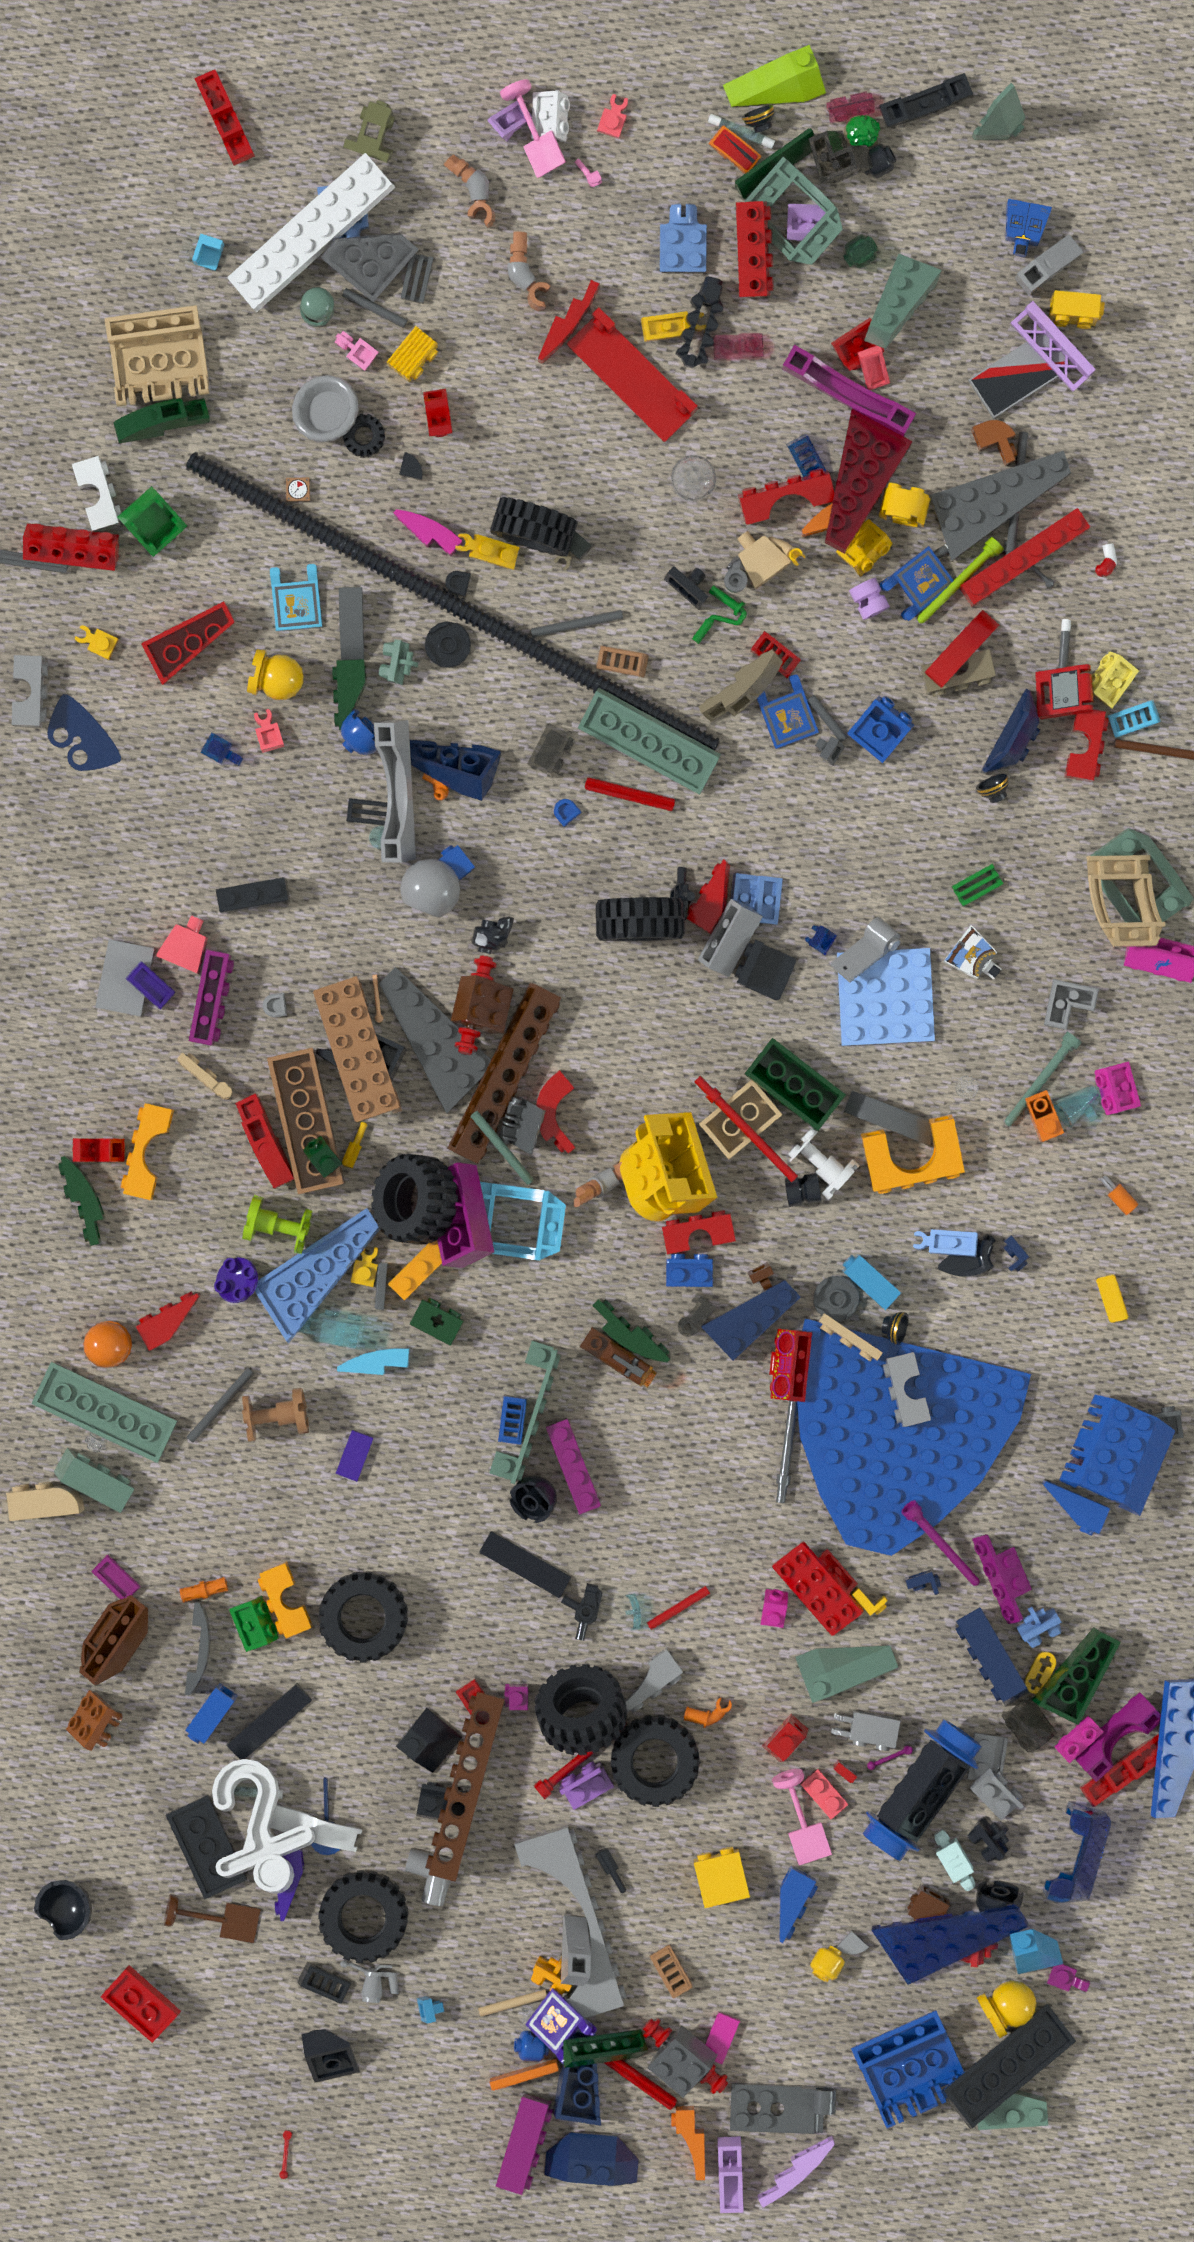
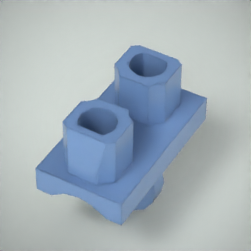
(1038, 1623)

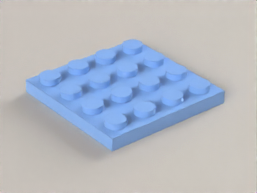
(889, 1001)

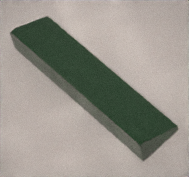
(792, 151)
(603, 2048)

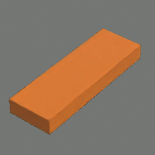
(524, 2074)

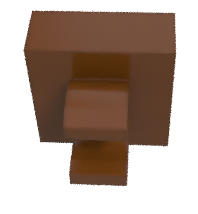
(761, 1275)

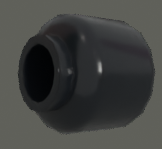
(882, 160)

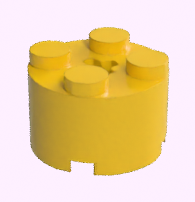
(904, 505)

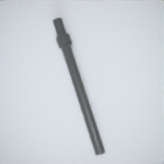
(1011, 543)
(783, 1479)

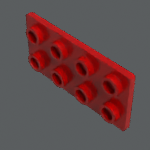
(820, 1585)

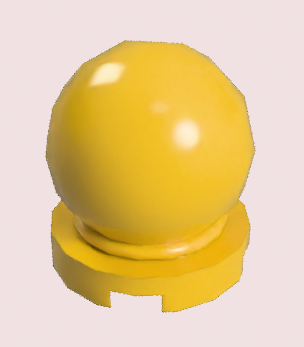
(276, 676)
(1009, 2005)

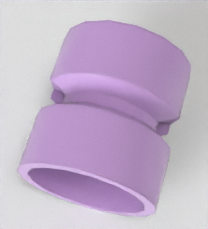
(869, 598)

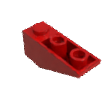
(713, 899)
(163, 1326)

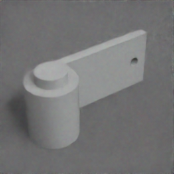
(877, 941)

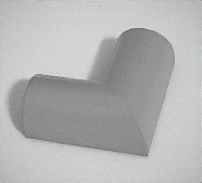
(1063, 997)
(435, 1887)

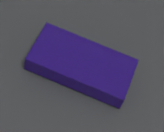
(150, 985)
(354, 1455)

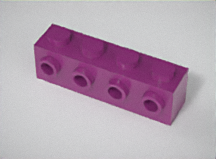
(210, 998)
(524, 2143)

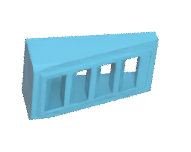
(1152, 710)

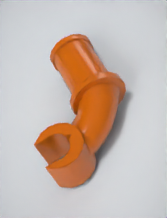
(706, 1718)

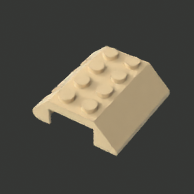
(157, 354)

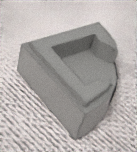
(852, 1944)

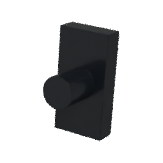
(688, 585)

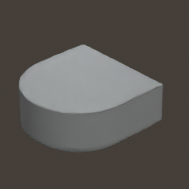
(275, 1005)

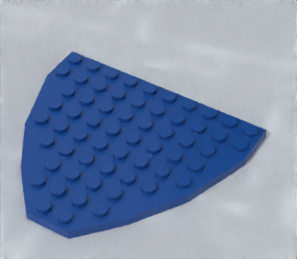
(874, 1466)

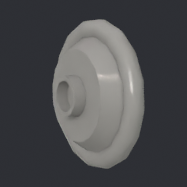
(325, 408)

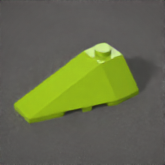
(781, 81)

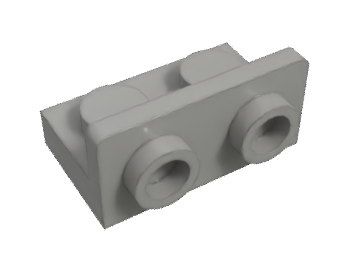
(996, 1794)

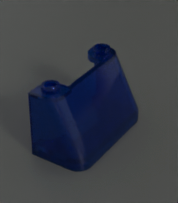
(1094, 1829)

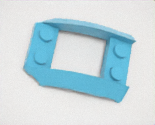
(550, 1222)

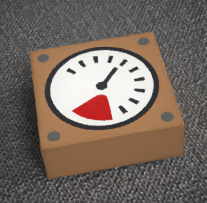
(298, 489)

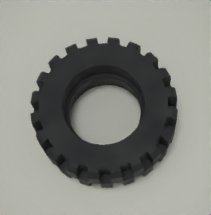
(640, 919)
(394, 1194)
(358, 1648)
(586, 1732)
(655, 1792)
(356, 1947)

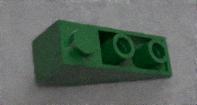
(350, 686)

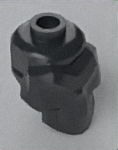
(492, 934)

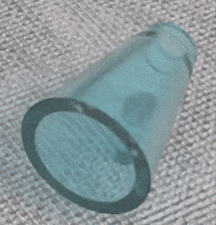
(1073, 1106)

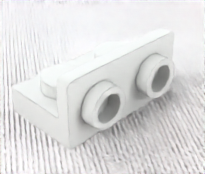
(551, 113)

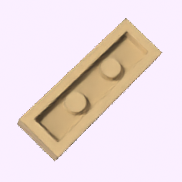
(849, 1338)

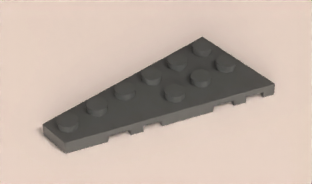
(434, 1040)

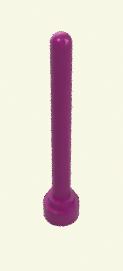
(913, 1512)

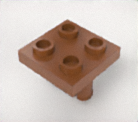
(91, 1719)

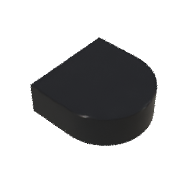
(458, 582)

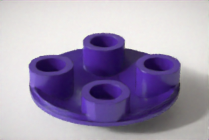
(236, 1280)

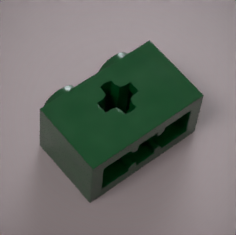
(445, 1332)

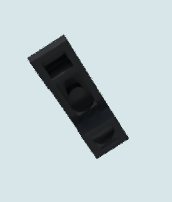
(926, 101)

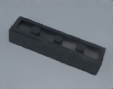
(525, 1564)
(269, 1722)

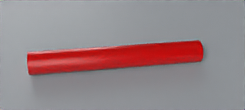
(679, 1607)

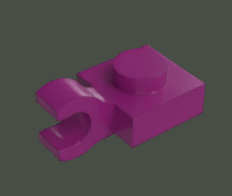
(1064, 1976)

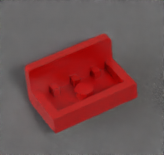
(851, 343)

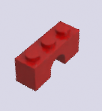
(1085, 765)
(718, 1226)

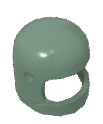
(317, 305)

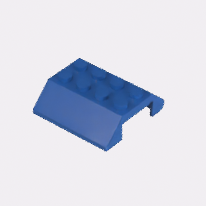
(1119, 1453)
(908, 2066)

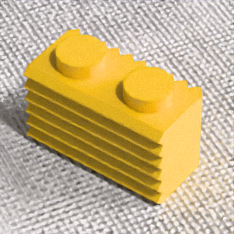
(413, 354)

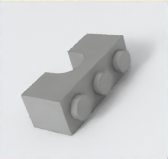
(31, 711)
(900, 1370)

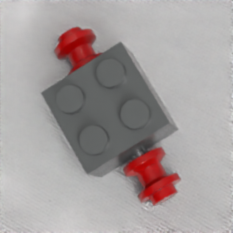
(682, 2059)

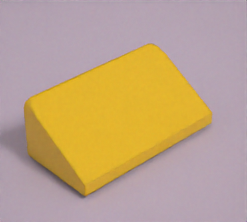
(1112, 1298)

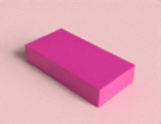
(722, 2035)

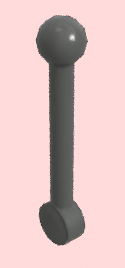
(1048, 582)

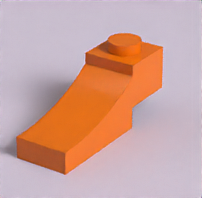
(685, 2125)

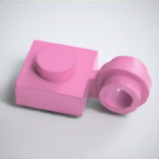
(361, 353)

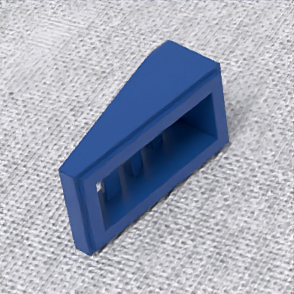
(515, 1401)

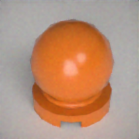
(107, 1344)

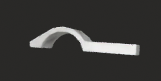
(325, 1832)

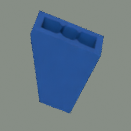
(211, 1714)

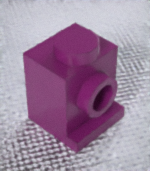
(516, 1696)

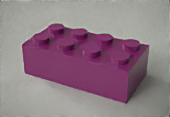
(469, 1234)

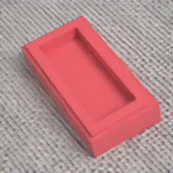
(873, 367)

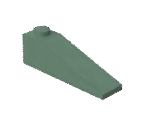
(1002, 118)
(838, 1669)

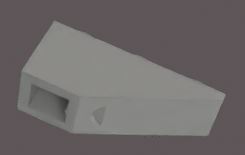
(1048, 265)
(575, 1951)

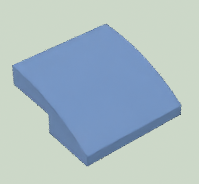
(758, 893)

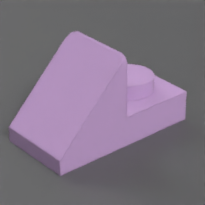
(508, 120)

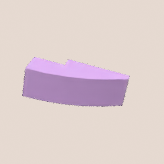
(730, 2174)

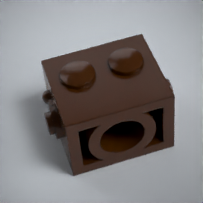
(927, 1904)

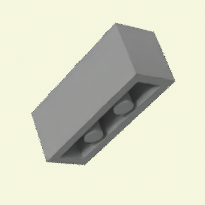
(730, 938)

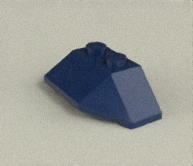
(1015, 736)
(591, 2160)

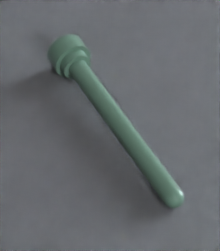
(1069, 1043)

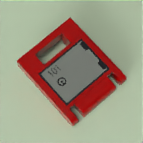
(1067, 691)

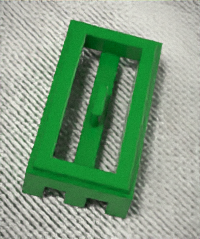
(994, 876)

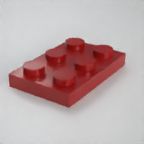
(140, 2003)

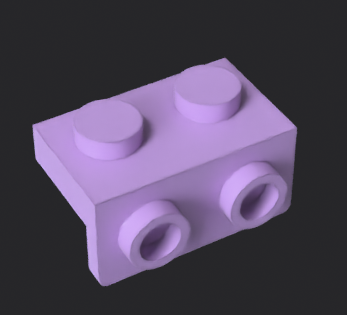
(802, 219)

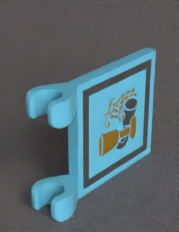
(296, 602)

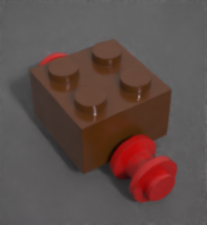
(480, 1005)

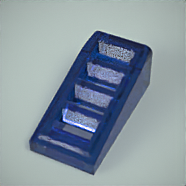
(810, 448)

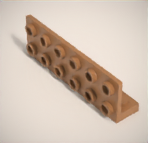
(356, 1049)

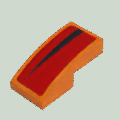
(734, 149)

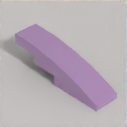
(803, 2165)

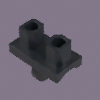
(993, 1837)

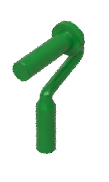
(730, 602)

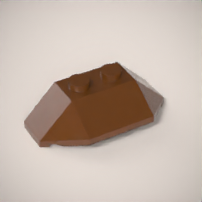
(114, 1639)

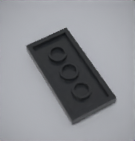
(203, 1844)

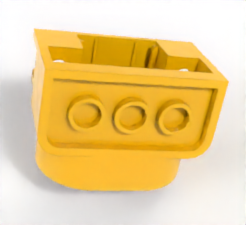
(666, 1168)

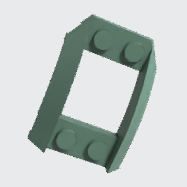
(820, 235)
(1168, 901)

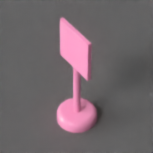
(544, 150)
(810, 1841)

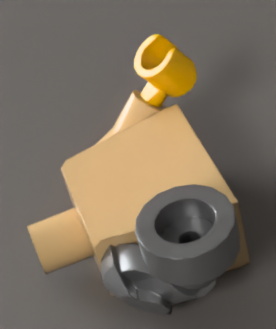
(759, 561)

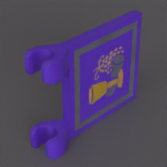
(557, 2021)

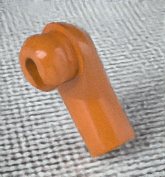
(440, 790)

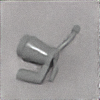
(372, 1985)

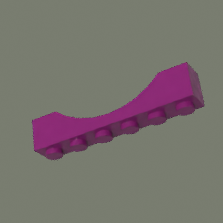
(832, 383)

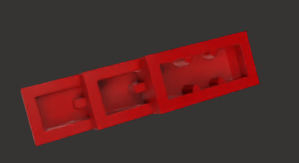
(224, 117)
(563, 328)
(1123, 1772)

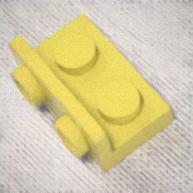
(1112, 678)

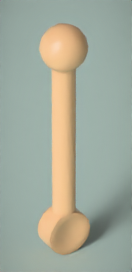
(378, 1017)

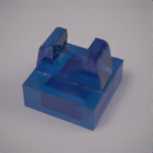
(822, 939)

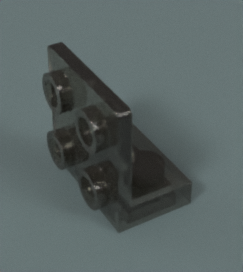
(550, 750)

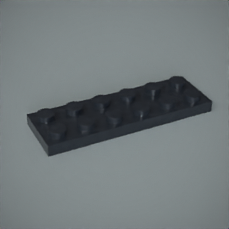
(1008, 2066)

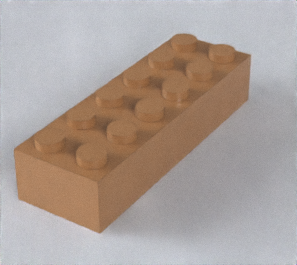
(303, 1115)

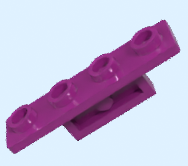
(1005, 1576)

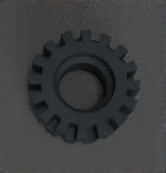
(374, 445)

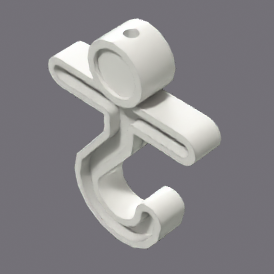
(261, 1848)

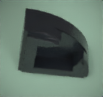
(411, 467)

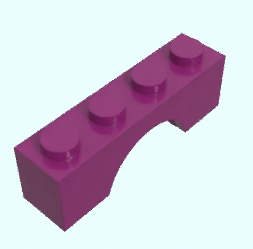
(573, 1466)
(1135, 1716)

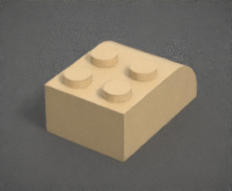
(753, 1108)
(43, 1501)

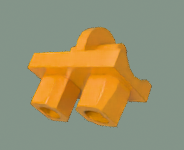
(549, 1970)

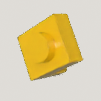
(865, 1603)

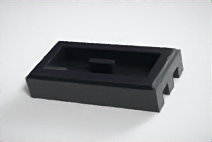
(368, 812)

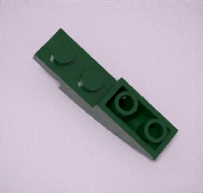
(159, 417)
(81, 1189)
(637, 1340)

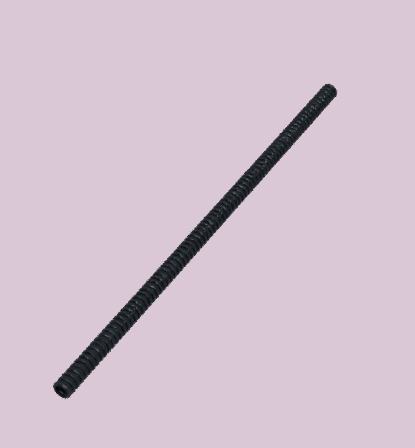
(434, 594)

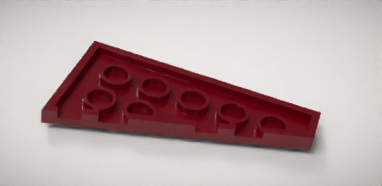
(865, 469)

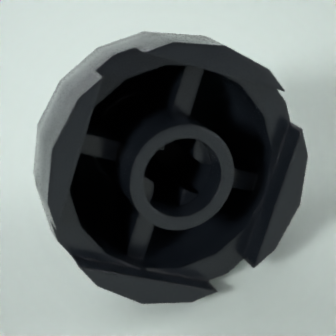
(533, 1498)
(997, 1895)

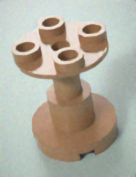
(285, 1413)

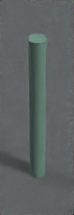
(502, 1148)

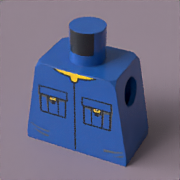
(1025, 224)

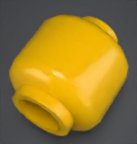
(827, 1963)

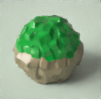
(862, 131)

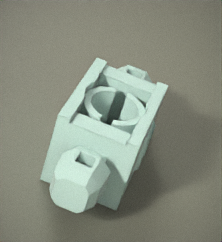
(954, 1860)

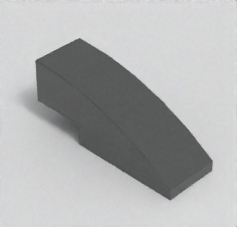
(351, 623)

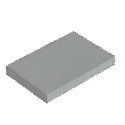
(114, 990)

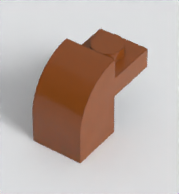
(996, 433)

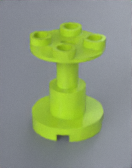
(268, 1222)

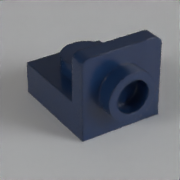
(1015, 1249)
(919, 1581)

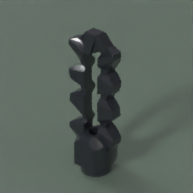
(709, 297)

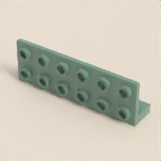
(511, 1466)

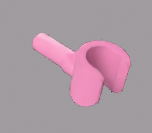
(593, 178)

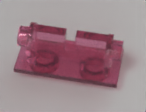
(860, 104)

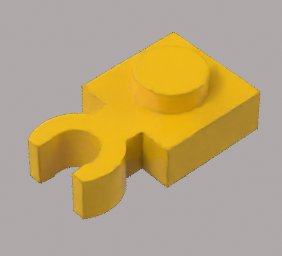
(99, 643)
(365, 1271)

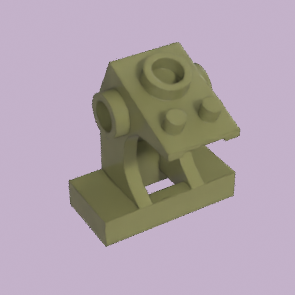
(378, 114)

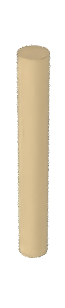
(512, 2003)

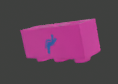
(1164, 959)

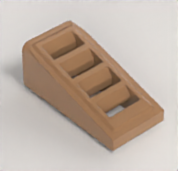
(641, 667)
(668, 1983)

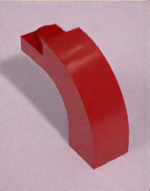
(549, 1097)

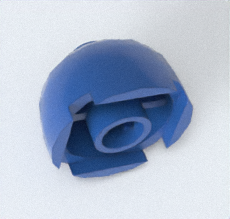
(358, 734)

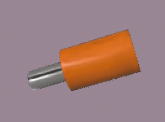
(1120, 1196)

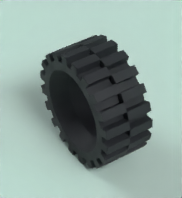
(533, 526)

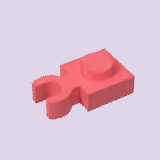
(612, 120)
(268, 734)

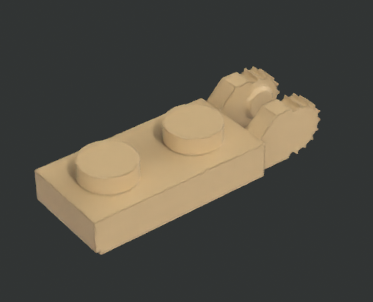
(207, 1077)

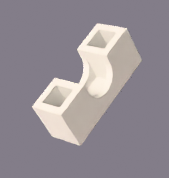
(93, 474)

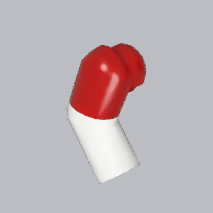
(1108, 563)

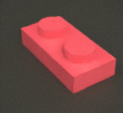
(824, 1793)

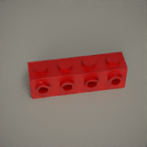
(753, 248)
(70, 546)

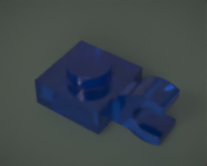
(219, 749)

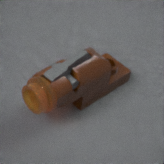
(618, 1358)

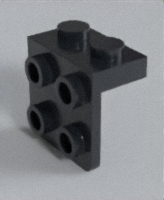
(765, 970)

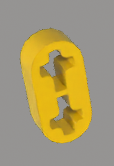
(1035, 1669)

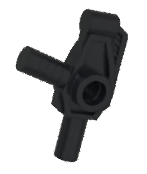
(682, 890)
(586, 1609)

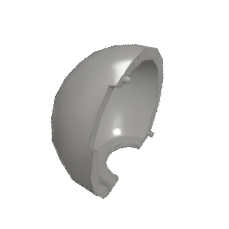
(430, 887)

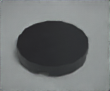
(454, 646)

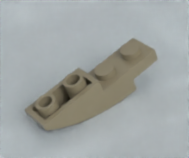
(750, 684)

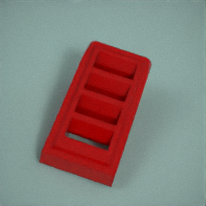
(773, 642)

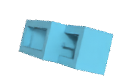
(375, 1361)

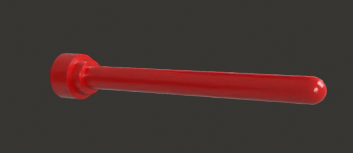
(546, 1786)

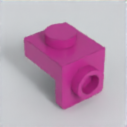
(774, 1608)

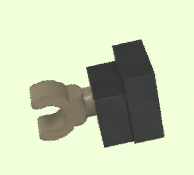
(578, 548)

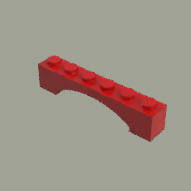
(1024, 557)

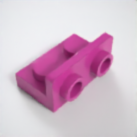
(1117, 1088)
(1078, 1739)

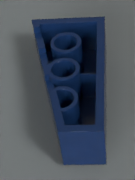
(747, 1321)
(992, 1657)
(578, 2093)

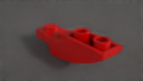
(264, 1142)

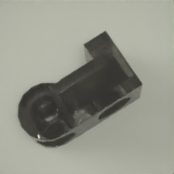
(689, 1324)

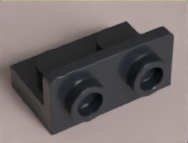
(432, 1801)

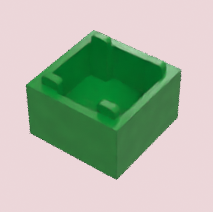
(152, 521)

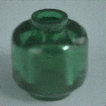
(860, 251)

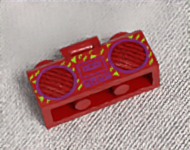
(790, 1365)

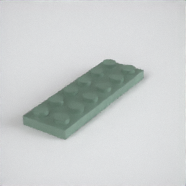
(649, 741)
(104, 1412)

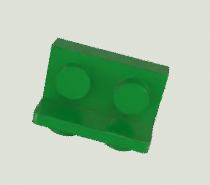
(254, 1623)

